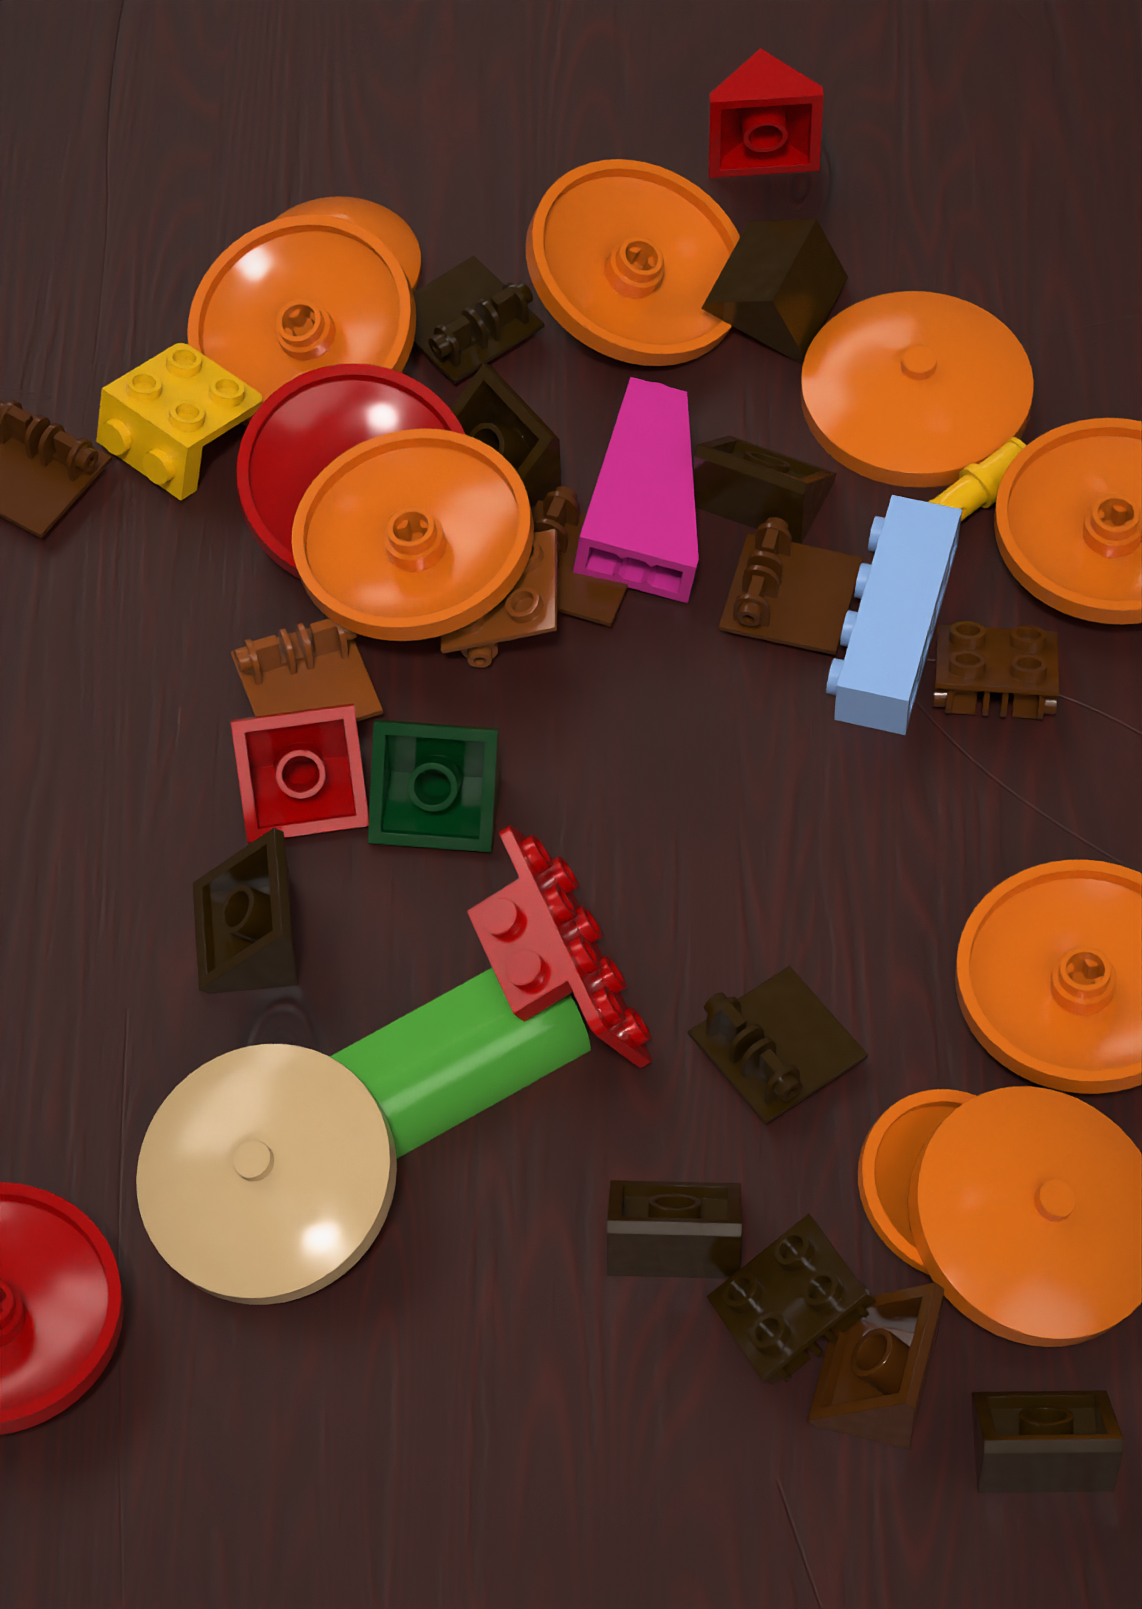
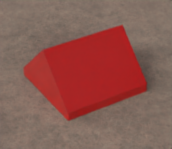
(764, 120)
(300, 771)

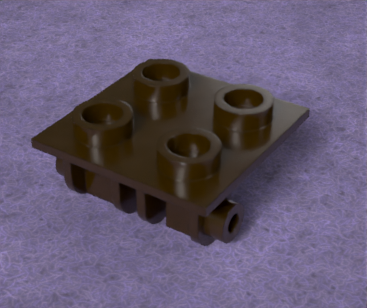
(471, 318)
(776, 1043)
(790, 1300)

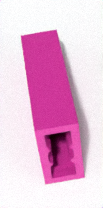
(644, 499)

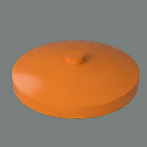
(630, 259)
(303, 300)
(915, 387)
(1075, 519)
(412, 534)
(1057, 975)
(1031, 1216)

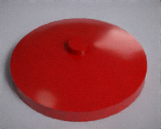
(310, 426)
(55, 1305)

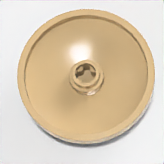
(266, 1174)

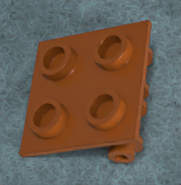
(523, 613)
(306, 671)

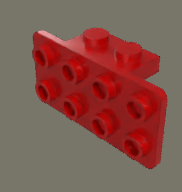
(548, 948)

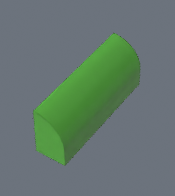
(460, 1057)

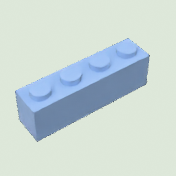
(896, 614)

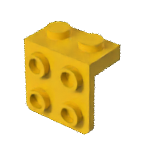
(168, 412)

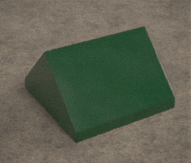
(434, 785)

